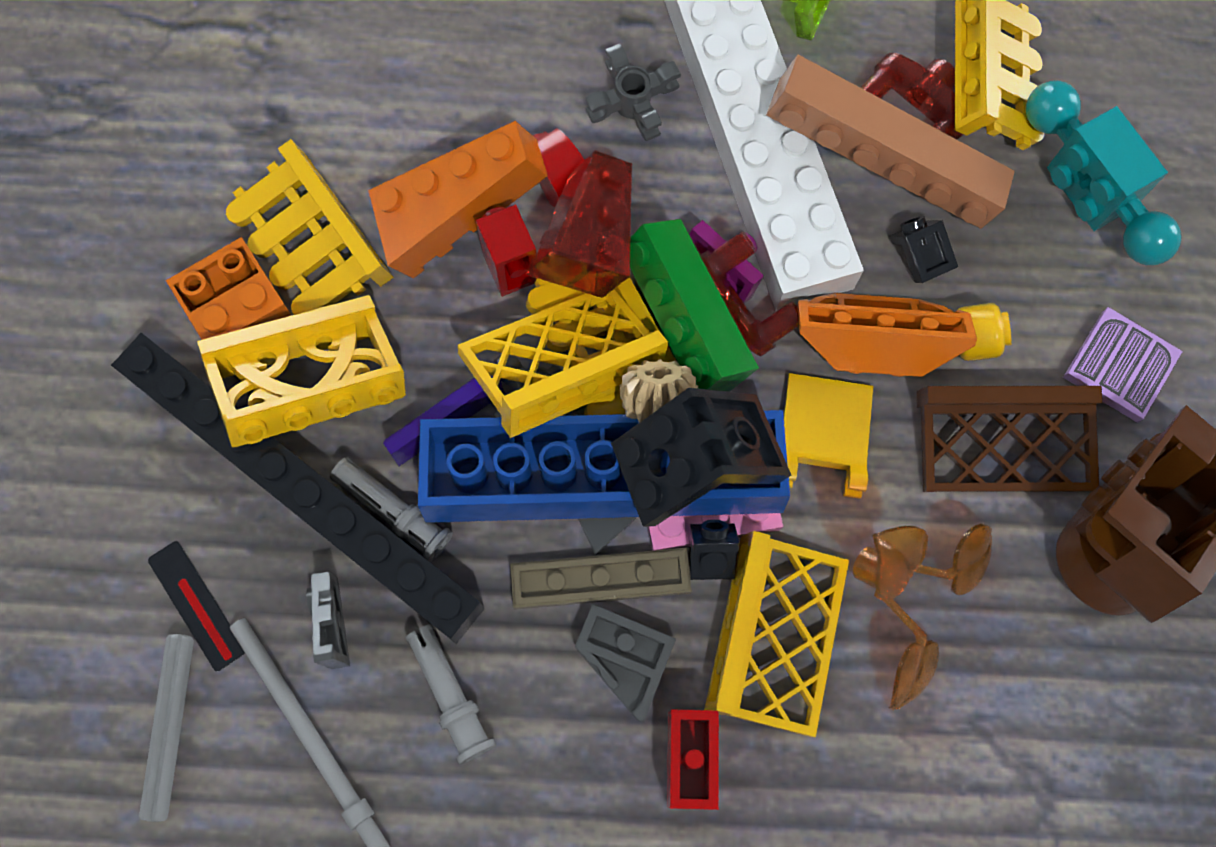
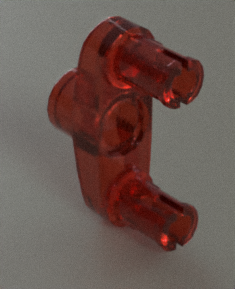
(924, 88)
(758, 334)

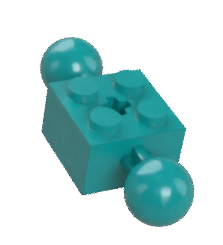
(1105, 171)

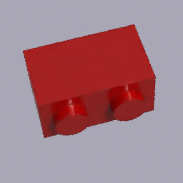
(506, 248)
(693, 759)

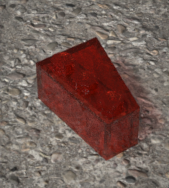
(590, 229)

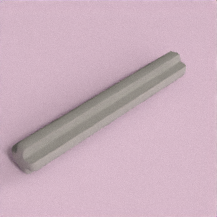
(166, 728)

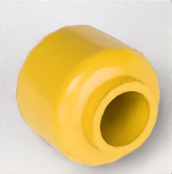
(991, 329)

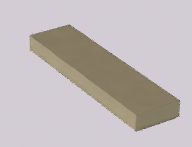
(600, 578)

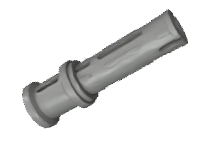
(405, 519)
(458, 714)

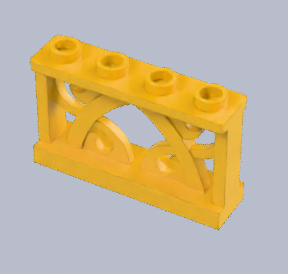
(276, 342)

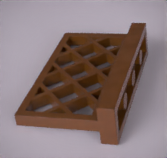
(1018, 402)

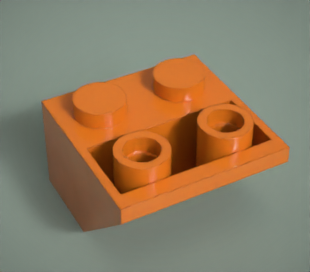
(227, 292)

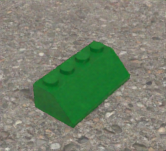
(689, 306)

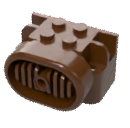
(1150, 528)

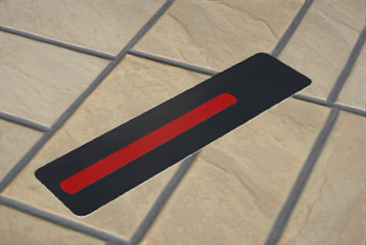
(196, 605)

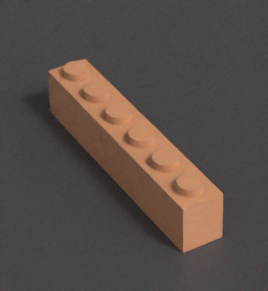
(890, 142)

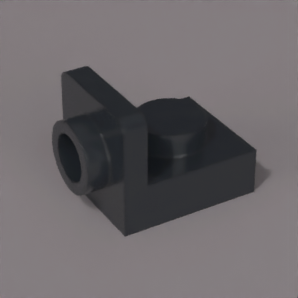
(925, 248)
(713, 550)

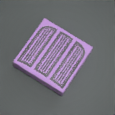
(1125, 362)

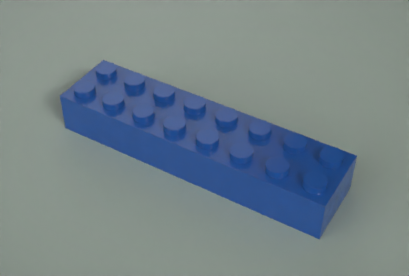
(555, 472)

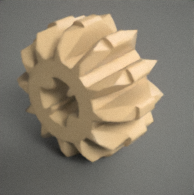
(652, 386)

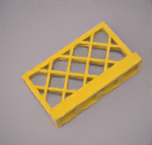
(581, 379)
(739, 634)

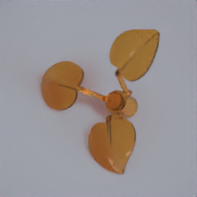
(889, 569)

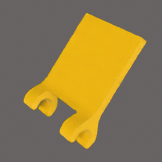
(828, 428)

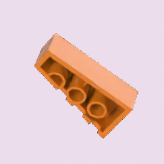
(442, 199)

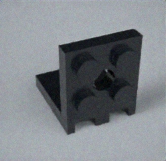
(709, 442)

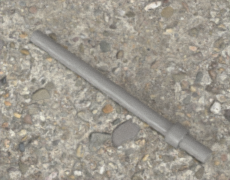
(356, 812)

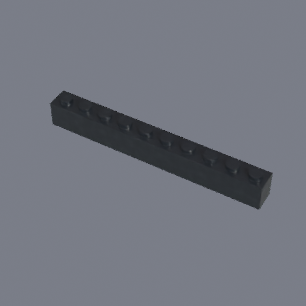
(304, 493)

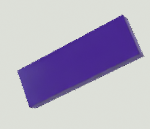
(459, 404)

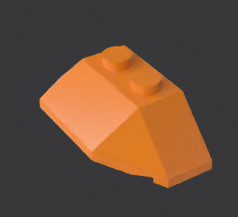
(884, 333)

